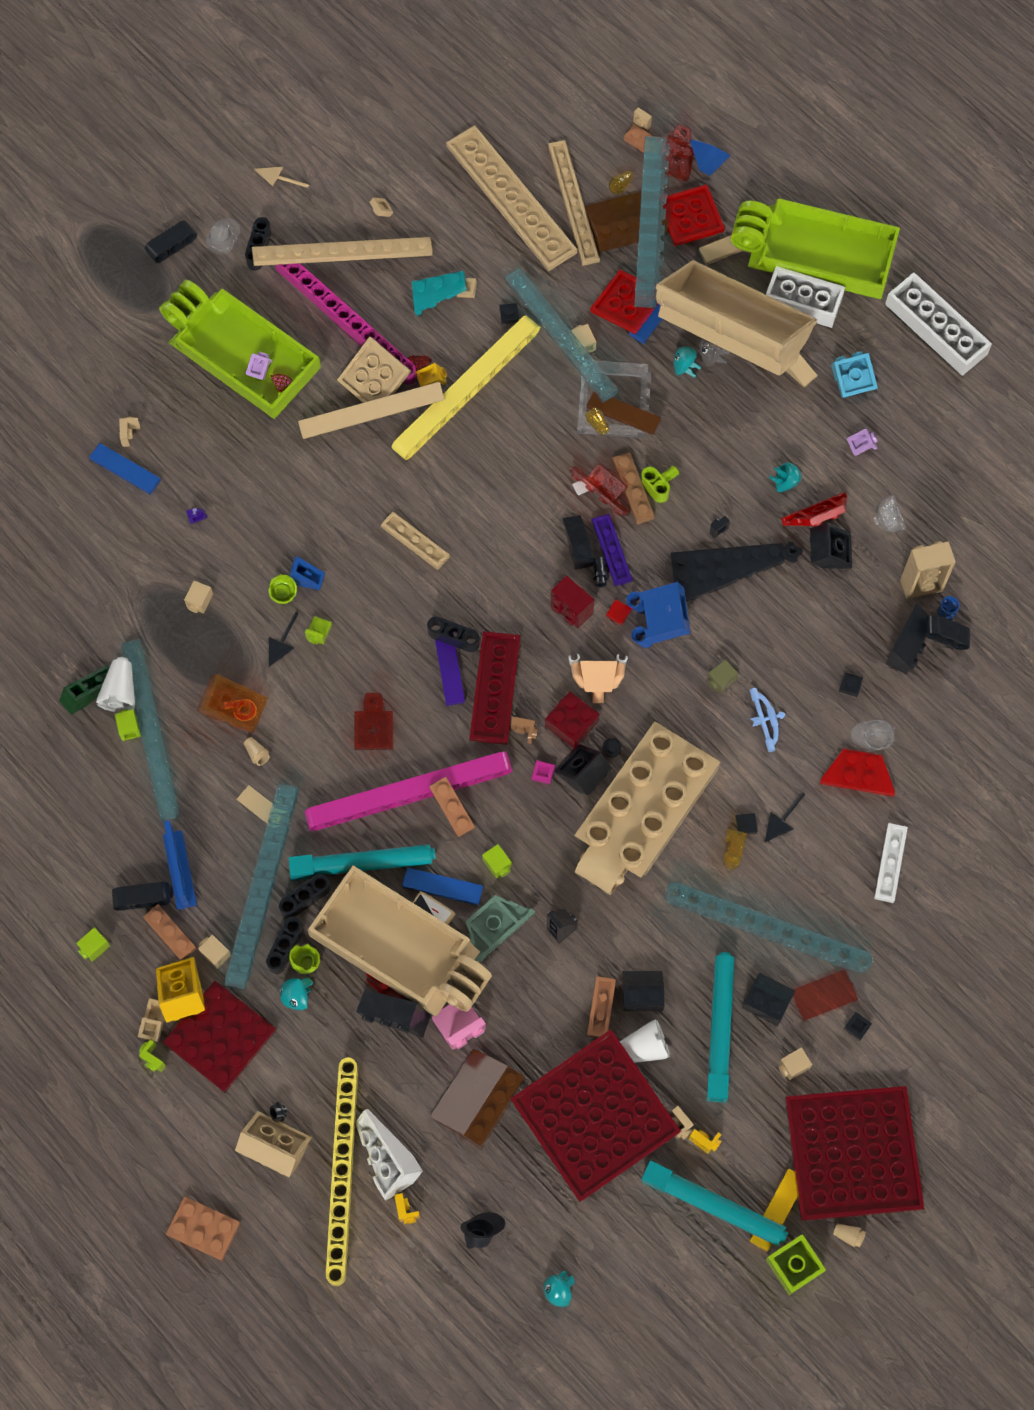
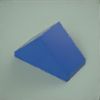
(306, 574)

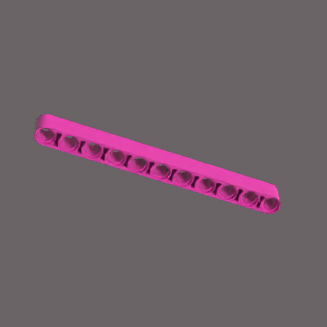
(340, 309)
(406, 791)

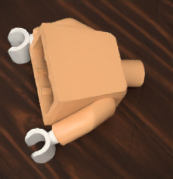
(598, 675)

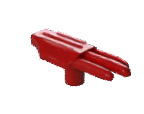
(383, 989)

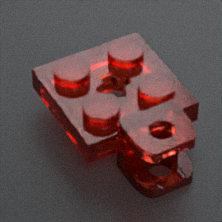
(679, 149)
(373, 716)

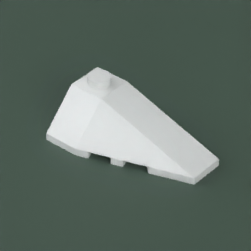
(392, 1162)

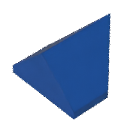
(708, 156)

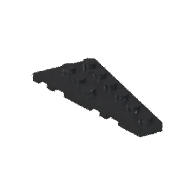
(717, 568)

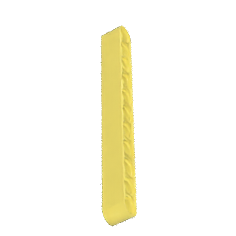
(466, 387)
(342, 1180)

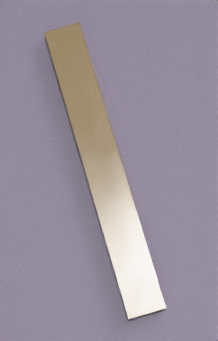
(573, 203)
(371, 410)

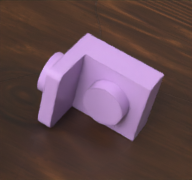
(258, 365)
(862, 441)

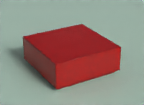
(618, 612)

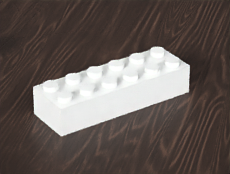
(938, 324)

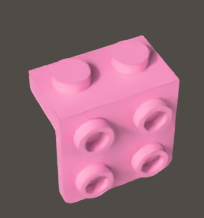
(459, 1025)

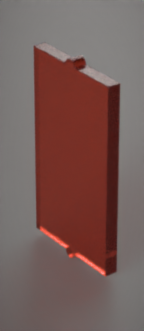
(824, 995)

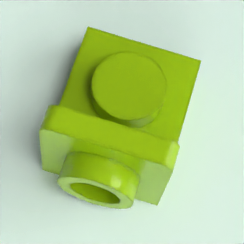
(318, 630)

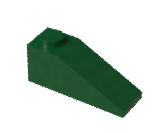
(83, 691)

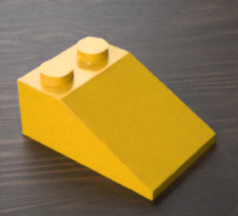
(179, 990)

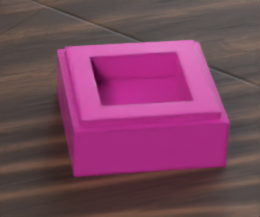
(543, 772)

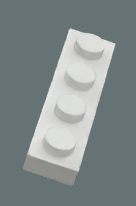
(890, 863)

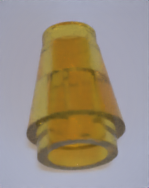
(620, 182)
(597, 420)

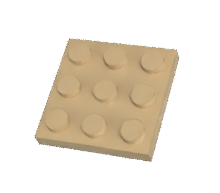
(373, 372)

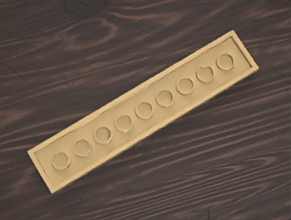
(511, 198)

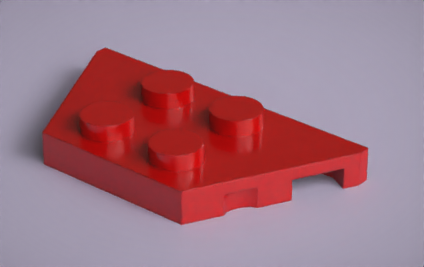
(819, 512)
(859, 772)

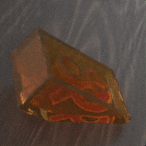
(232, 703)

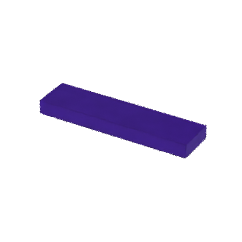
(612, 550)
(450, 673)

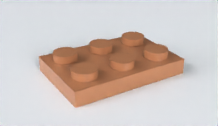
(203, 1228)

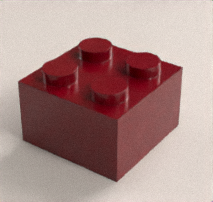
(571, 602)
(572, 720)

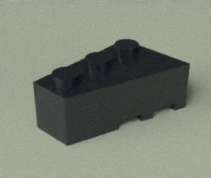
(393, 1013)

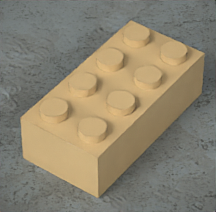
(927, 570)

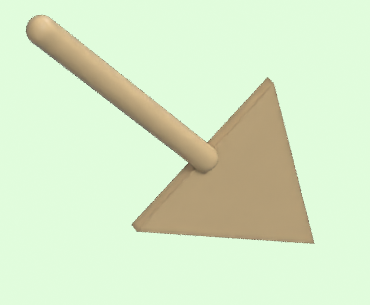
(272, 174)

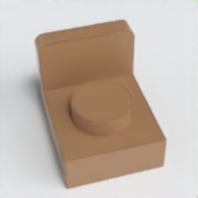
(523, 725)

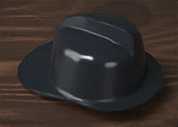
(481, 1229)

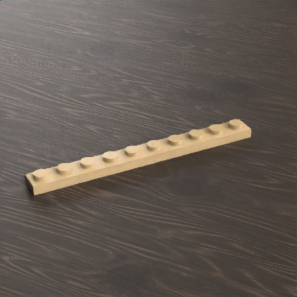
(341, 251)

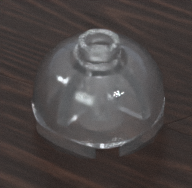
(889, 515)

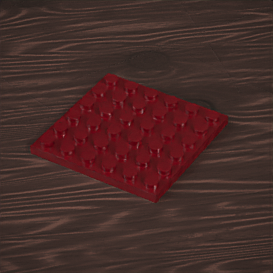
(595, 1115)
(854, 1153)

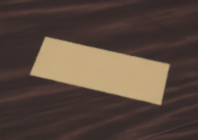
(256, 803)

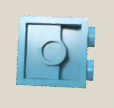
(854, 374)

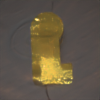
(733, 855)

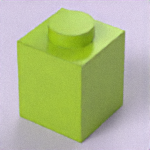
(127, 724)
(497, 861)
(92, 945)

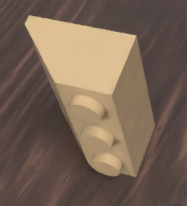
(273, 1144)

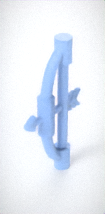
(772, 716)

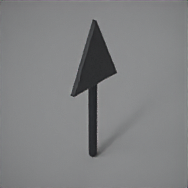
(279, 649)
(777, 826)

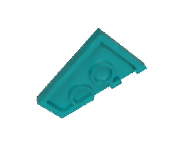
(435, 289)

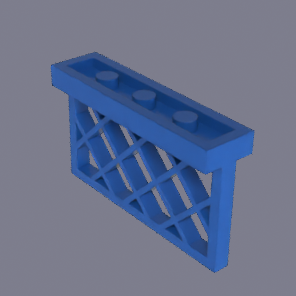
(179, 867)

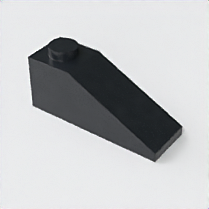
(578, 542)
(561, 924)

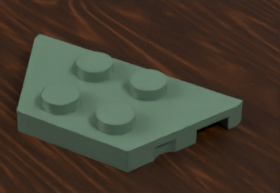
(495, 923)

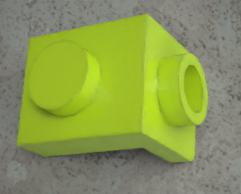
(151, 1061)

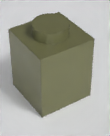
(722, 676)

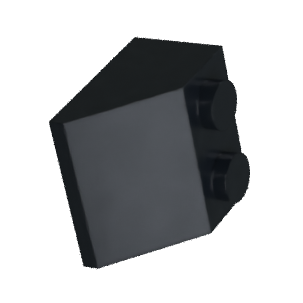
(830, 547)
(583, 769)
(643, 991)
(768, 999)

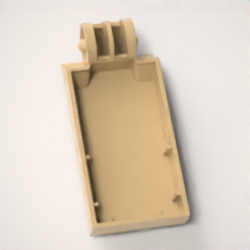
(643, 807)
(400, 944)

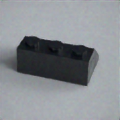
(909, 642)

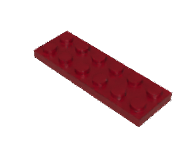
(495, 688)

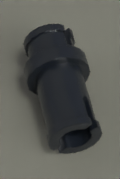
(599, 575)

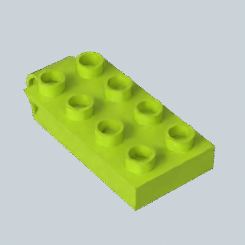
(817, 244)
(223, 335)

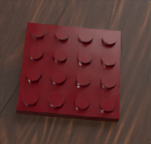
(221, 1038)

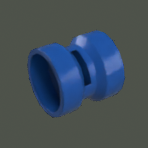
(950, 604)

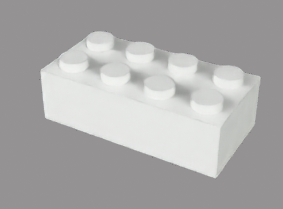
(807, 294)

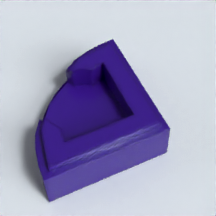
(196, 515)

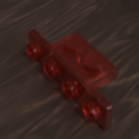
(605, 485)

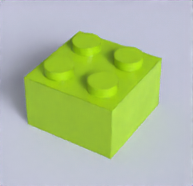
(795, 1264)

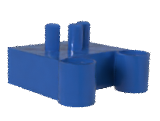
(664, 612)

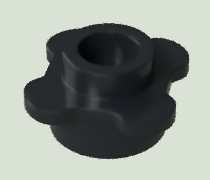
(789, 556)

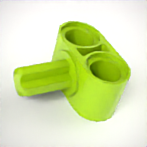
(659, 482)

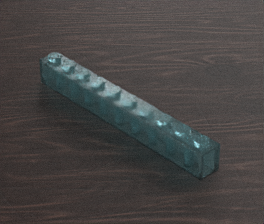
(651, 221)

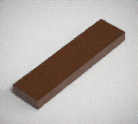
(626, 413)

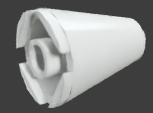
(117, 687)
(646, 1043)

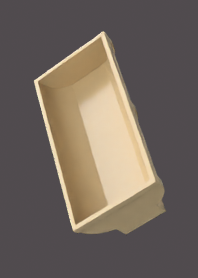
(734, 316)

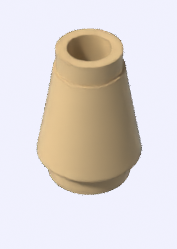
(256, 751)
(851, 1235)

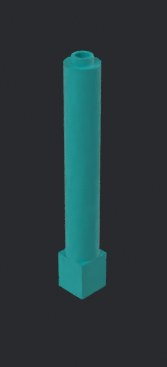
(307, 866)
(720, 1028)
(714, 1204)

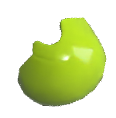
(282, 589)
(304, 959)

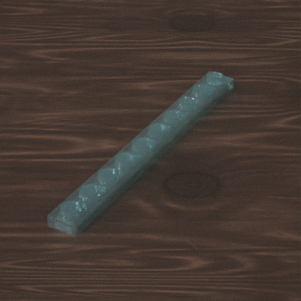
(562, 335)
(151, 732)

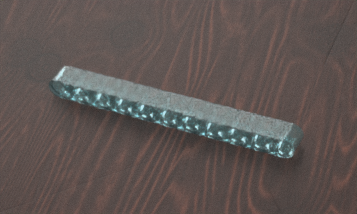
(261, 886)
(774, 935)

